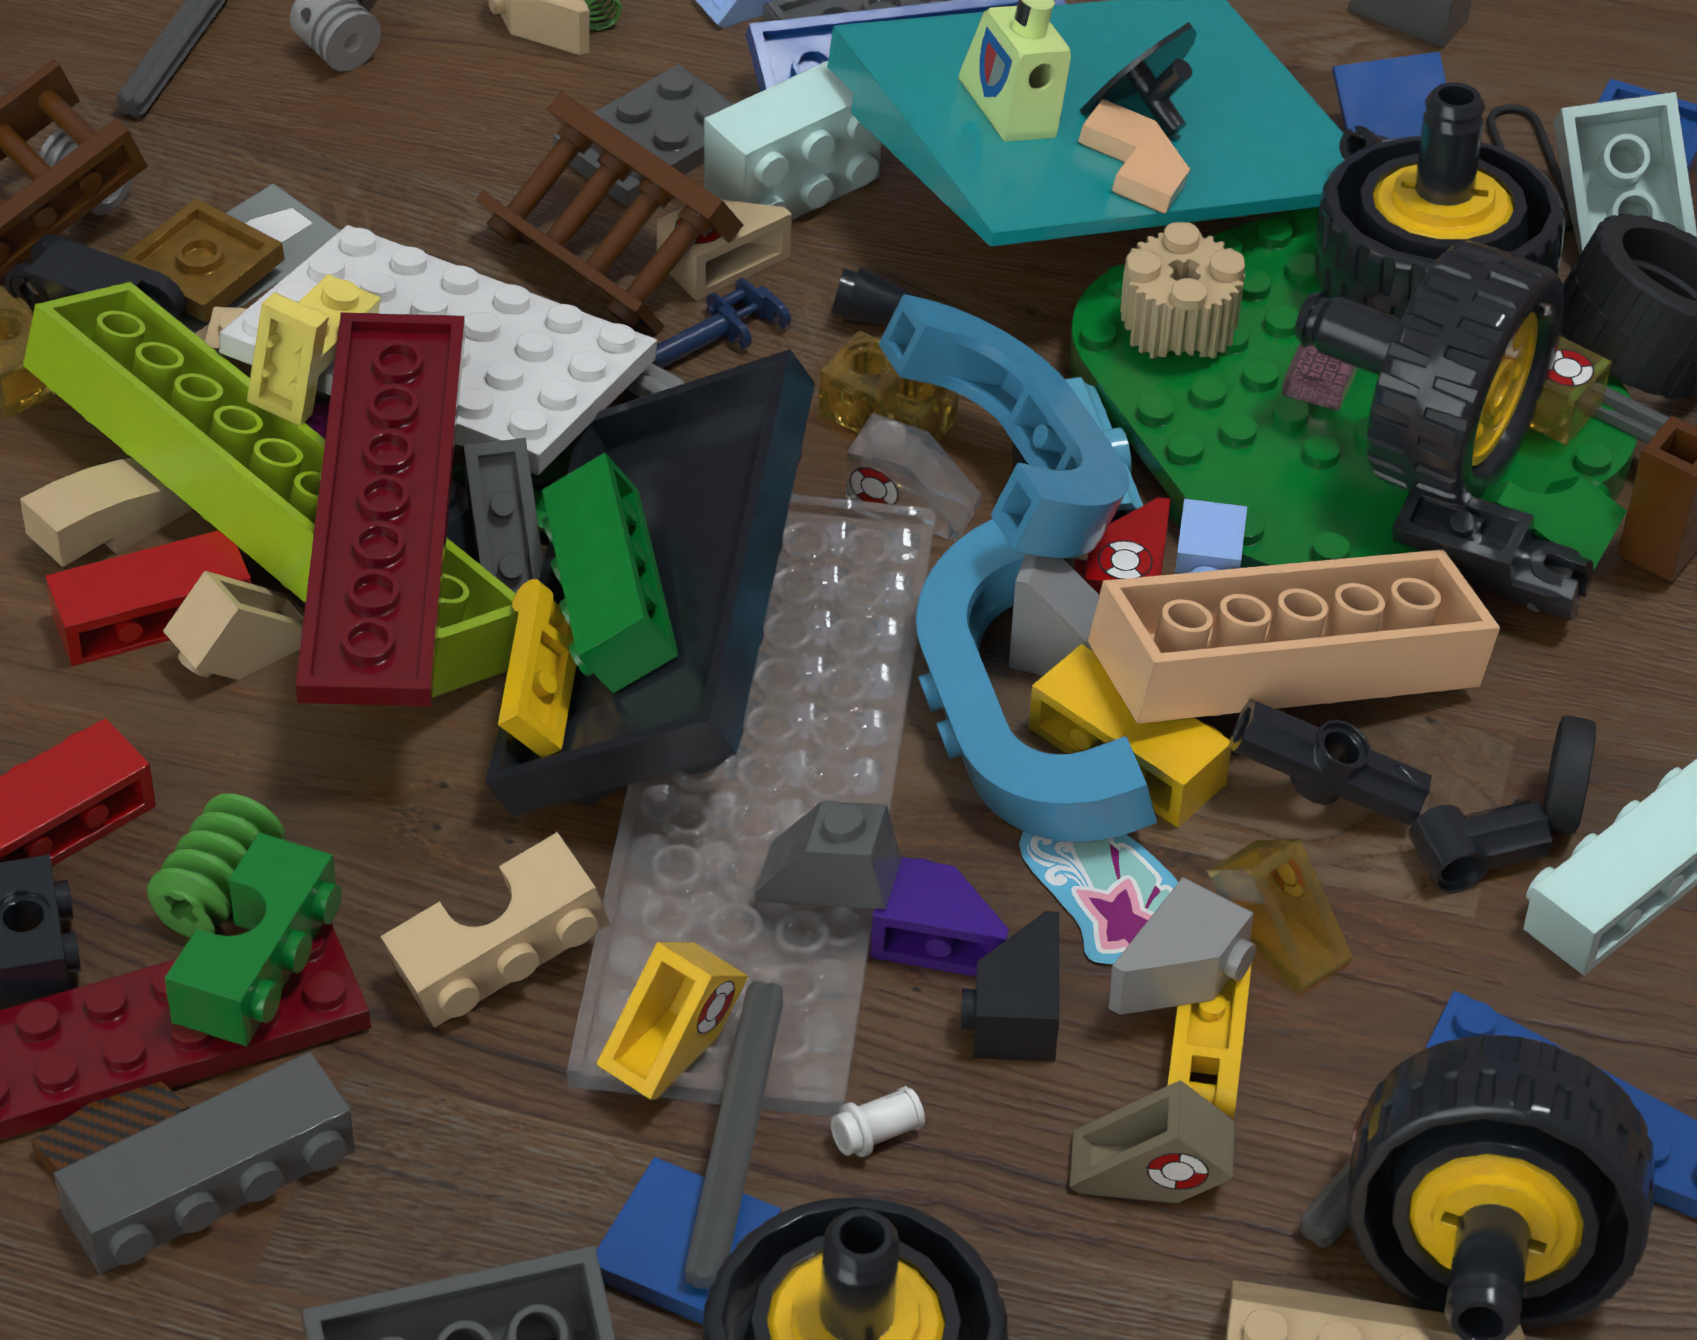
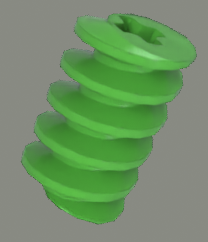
(194, 879)

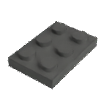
(663, 118)

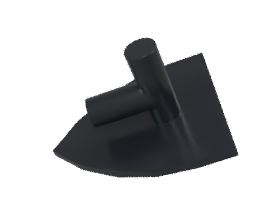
(1155, 78)

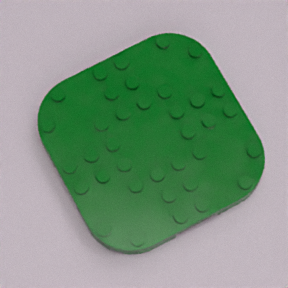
(1233, 439)

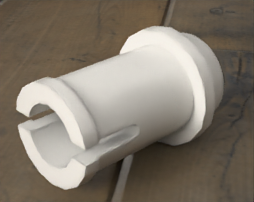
(863, 1126)

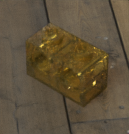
(864, 383)

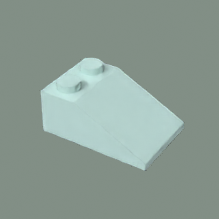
(1624, 161)

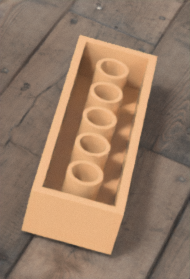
(1291, 635)

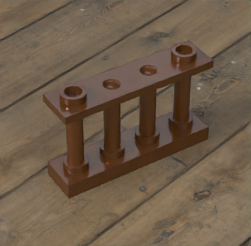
(618, 159)
(72, 185)

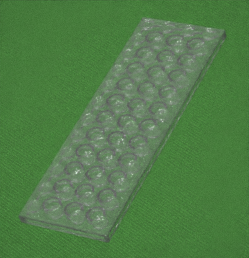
(692, 846)

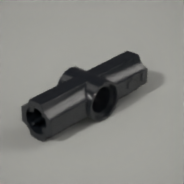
(1330, 762)

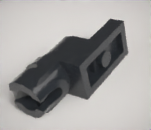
(1498, 552)

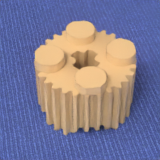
(1182, 293)

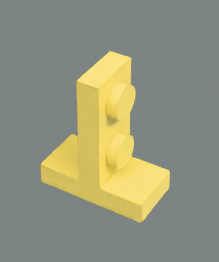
(299, 343)

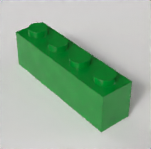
(607, 574)

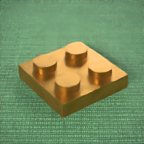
(207, 256)

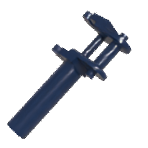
(724, 322)

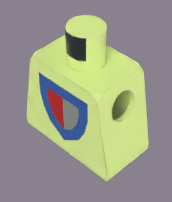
(1018, 70)

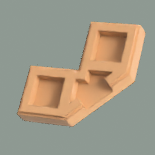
(1152, 165)

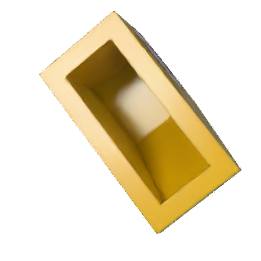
(671, 1016)

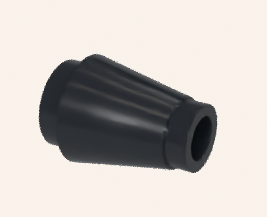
(867, 298)

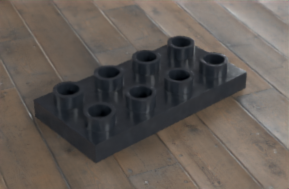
(716, 495)

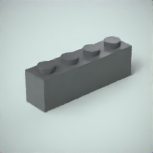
(205, 1162)

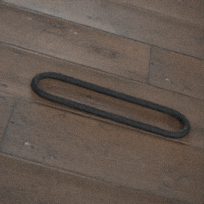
(1513, 108)

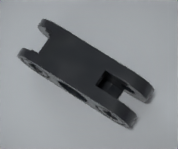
(70, 268)

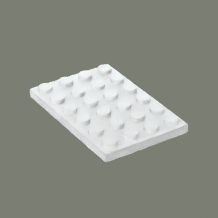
(526, 360)

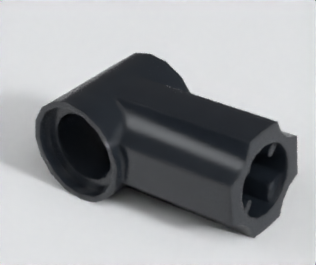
(1464, 847)

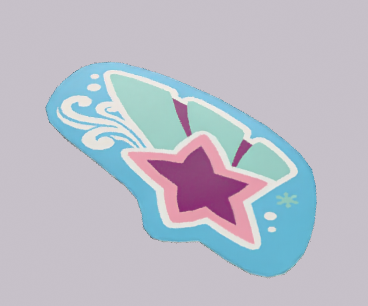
(1103, 884)

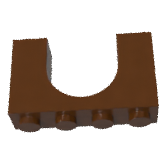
(1663, 503)

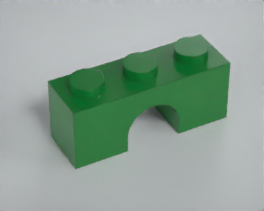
(237, 980)

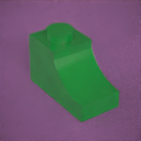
(1569, 513)

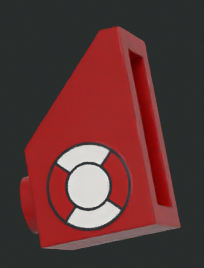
(1129, 546)

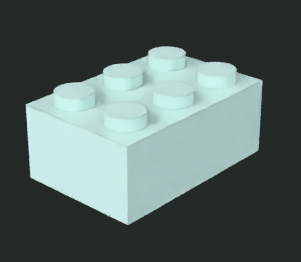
(790, 145)

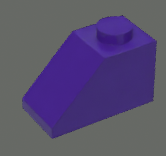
(935, 920)

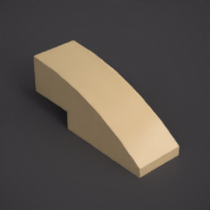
(99, 505)

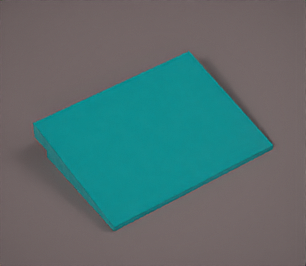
(1247, 136)

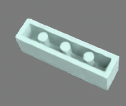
(1619, 877)

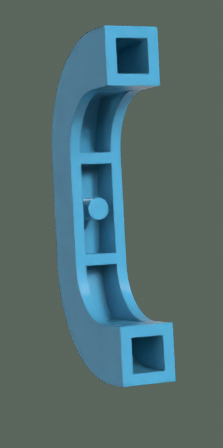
(1073, 472)
(1041, 793)

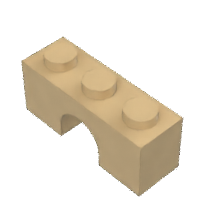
(459, 965)

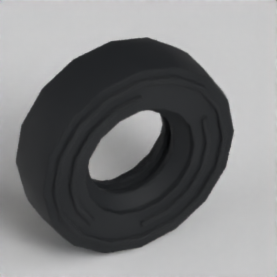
(1569, 774)

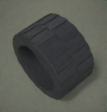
(1637, 303)

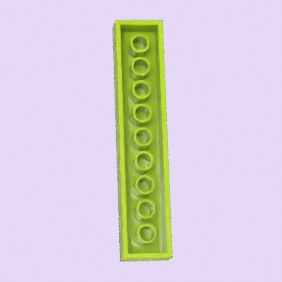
(237, 465)

